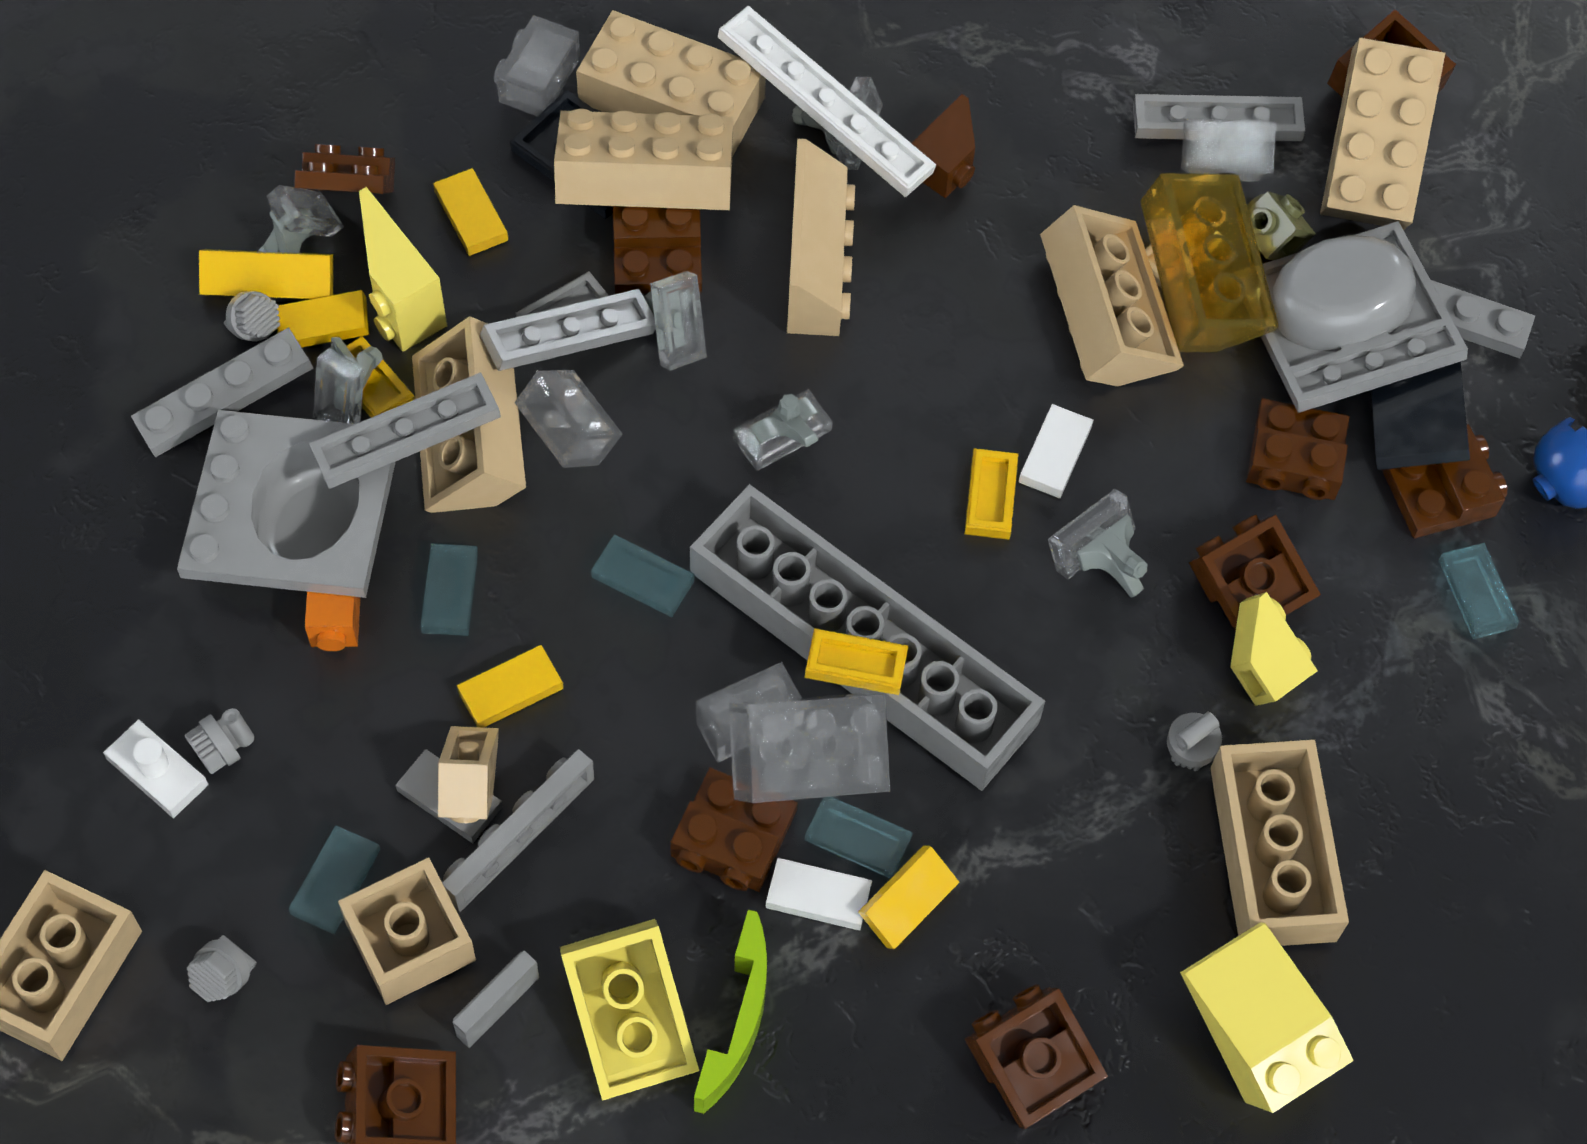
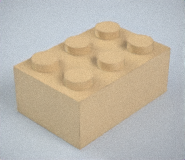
(60, 962)

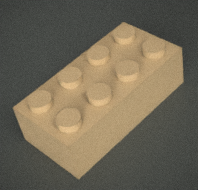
(659, 71)
(1382, 133)
(643, 160)
(1279, 841)

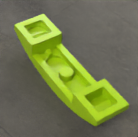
(722, 1069)

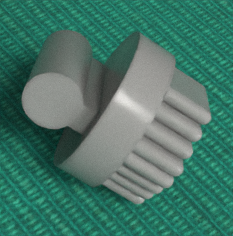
(252, 316)
(1194, 740)
(218, 741)
(219, 969)

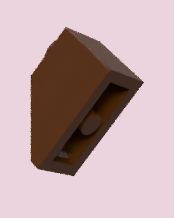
(950, 146)

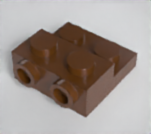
(344, 172)
(654, 245)
(1298, 450)
(1448, 493)
(1253, 563)
(731, 835)
(1035, 1054)
(397, 1096)

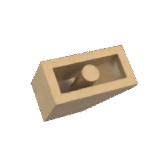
(467, 773)

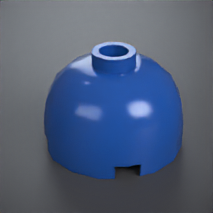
(1562, 465)

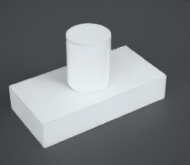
(156, 768)

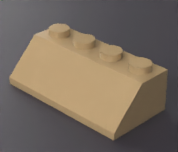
(819, 243)
(1110, 297)
(485, 462)

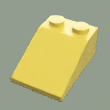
(402, 282)
(629, 1009)
(1265, 1019)

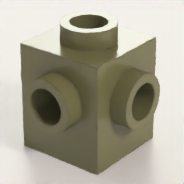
(1278, 225)

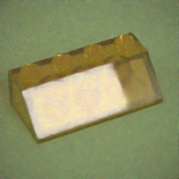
(1207, 261)

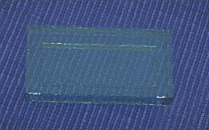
(643, 575)
(449, 589)
(1478, 591)
(858, 836)
(334, 876)

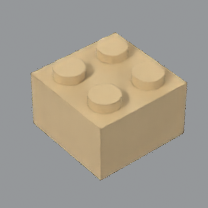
(407, 930)

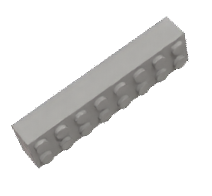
(798, 581)

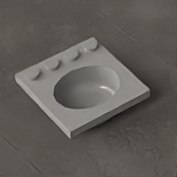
(1356, 317)
(272, 518)

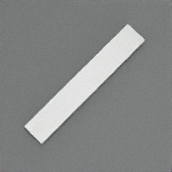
(826, 101)

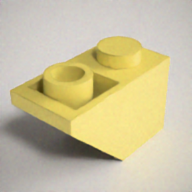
(1267, 652)

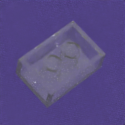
(809, 747)

